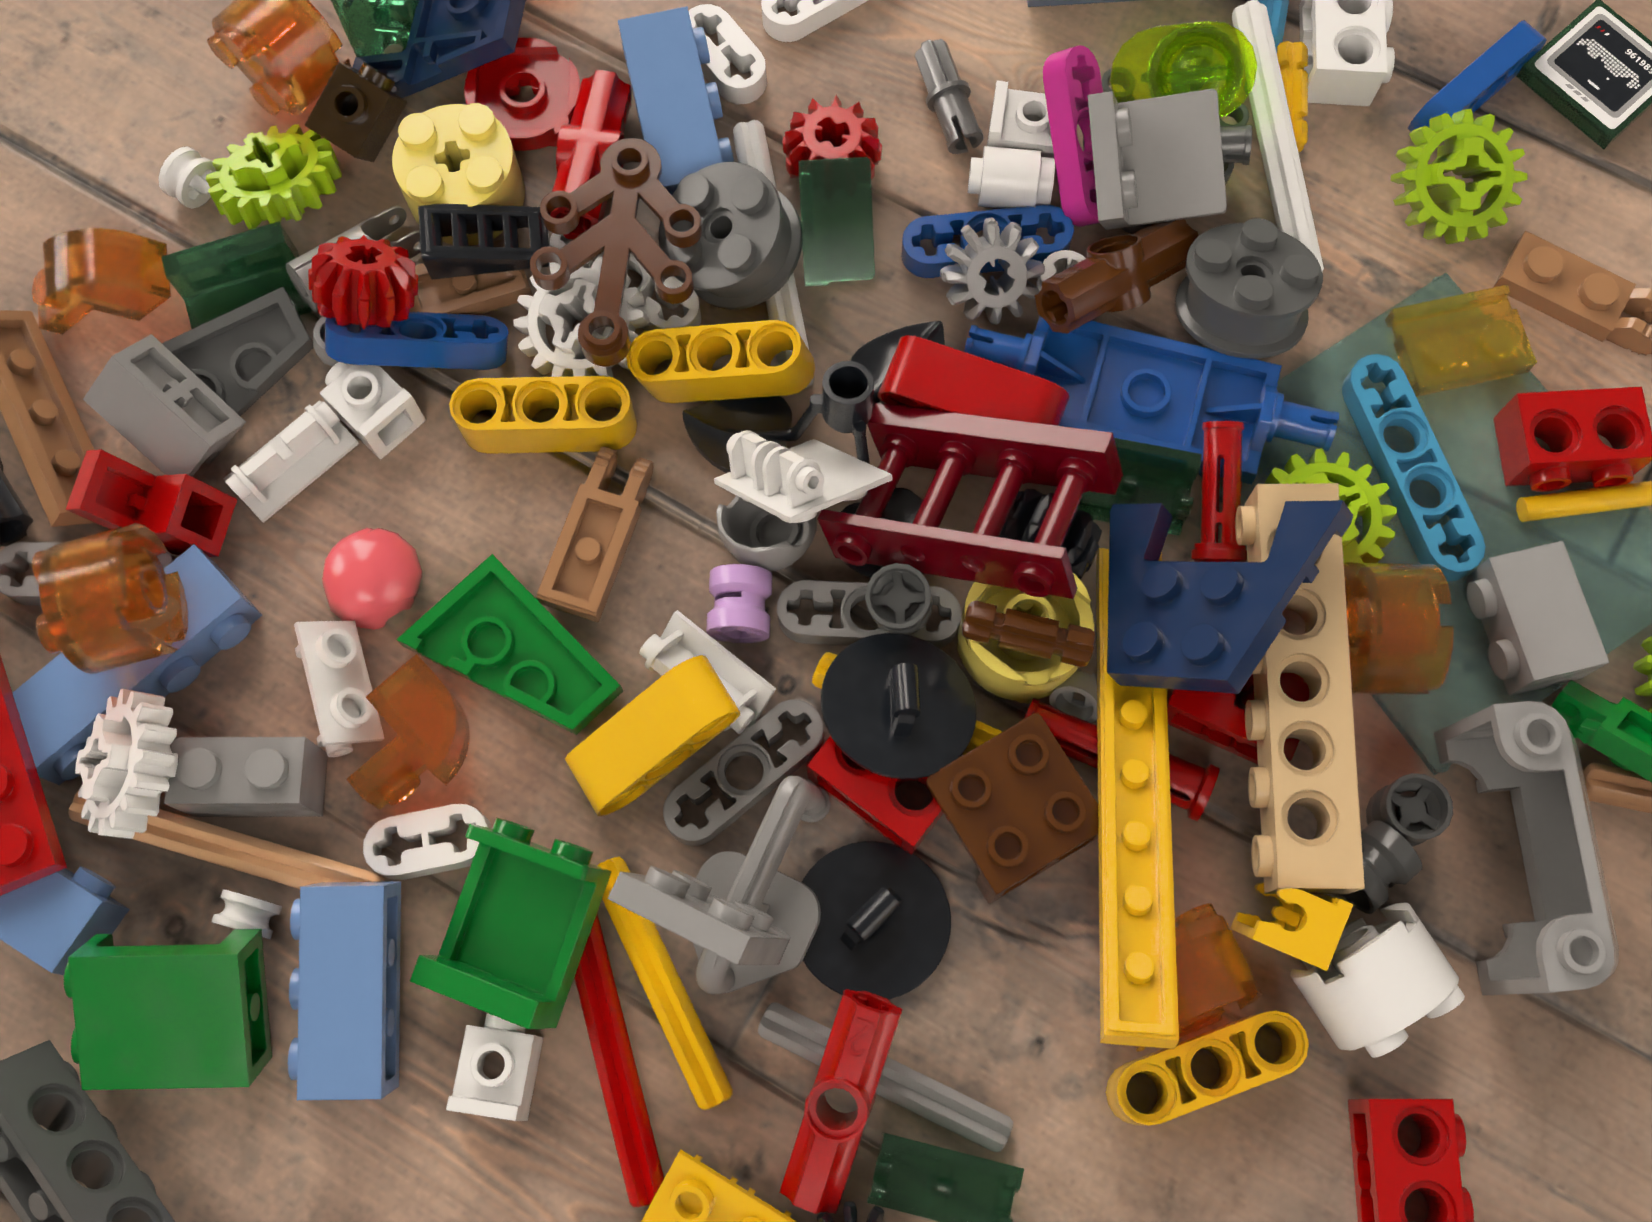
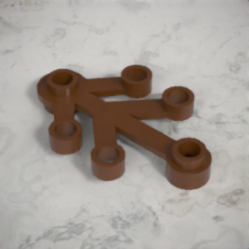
(617, 238)

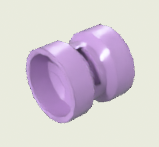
(739, 603)

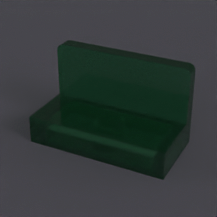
(836, 220)
(233, 272)

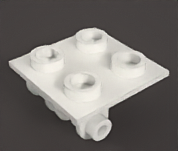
(796, 479)

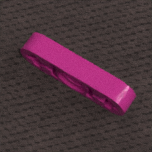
(1067, 83)

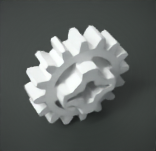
(561, 310)
(126, 764)

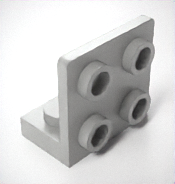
(1157, 158)

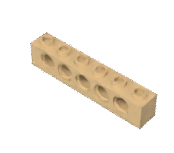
(1325, 722)

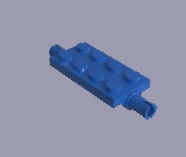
(1158, 388)

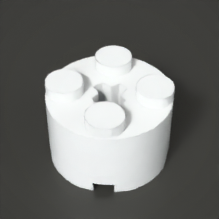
(1380, 982)

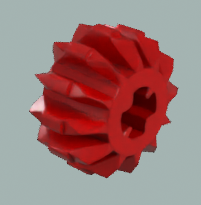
(831, 134)
(363, 282)

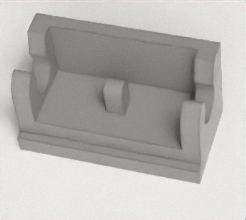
(163, 408)

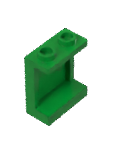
(517, 926)
(169, 1013)

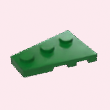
(513, 647)

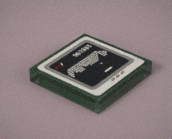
(1595, 73)

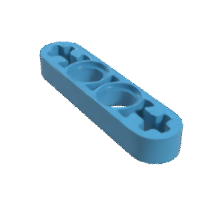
(1422, 463)

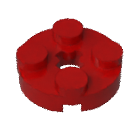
(552, 80)

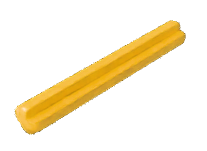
(668, 999)

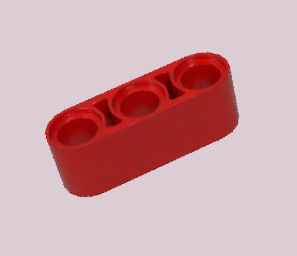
(957, 382)

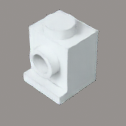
(1020, 121)
(371, 405)
(512, 1091)

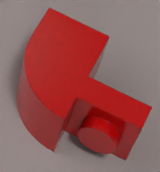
(172, 506)

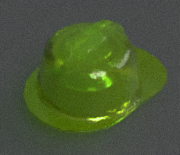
(1186, 60)

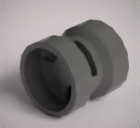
(899, 588)
(1419, 802)
(1386, 862)

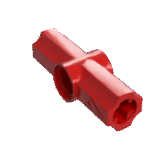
(595, 125)
(831, 1138)

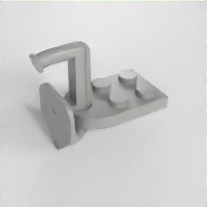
(739, 908)

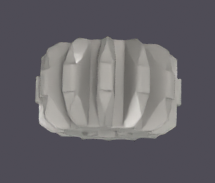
(1012, 256)

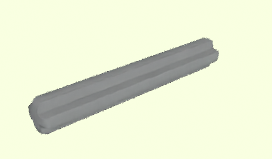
(898, 1082)

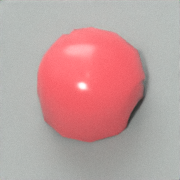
(371, 577)

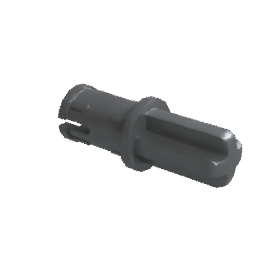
(948, 96)

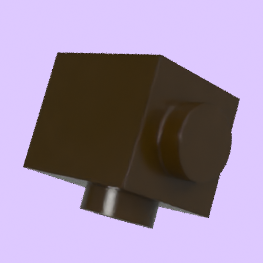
(357, 110)

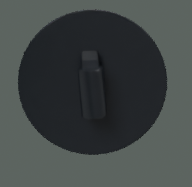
(898, 706)
(879, 920)

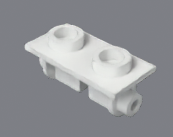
(291, 460)
(686, 640)
(338, 685)

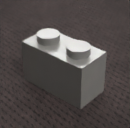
(1535, 618)
(248, 777)

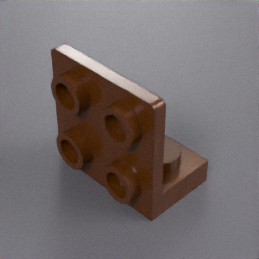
(1016, 805)

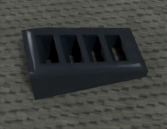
(460, 220)

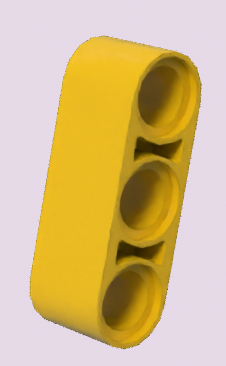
(697, 349)
(522, 397)
(652, 735)
(1238, 1062)

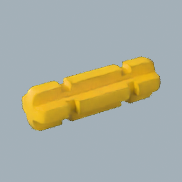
(1292, 60)

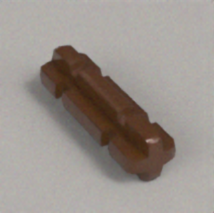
(1028, 633)

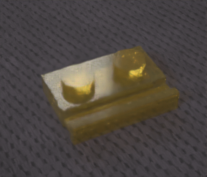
(1460, 340)

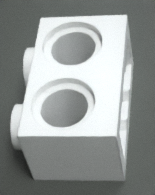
(1346, 49)

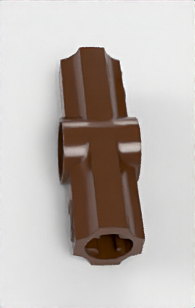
(1114, 275)

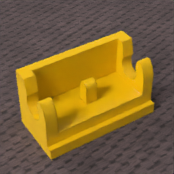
(1304, 925)

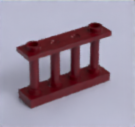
(981, 446)

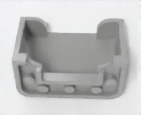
(1536, 758)

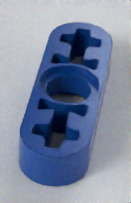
(1484, 76)
(943, 227)
(422, 341)

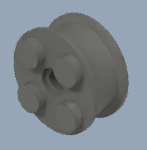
(746, 239)
(1248, 289)

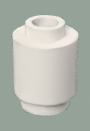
(1011, 178)

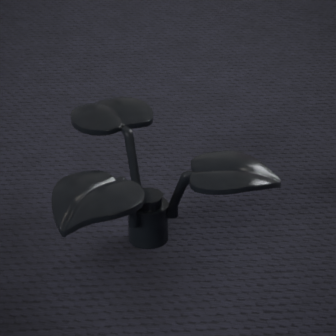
(845, 404)

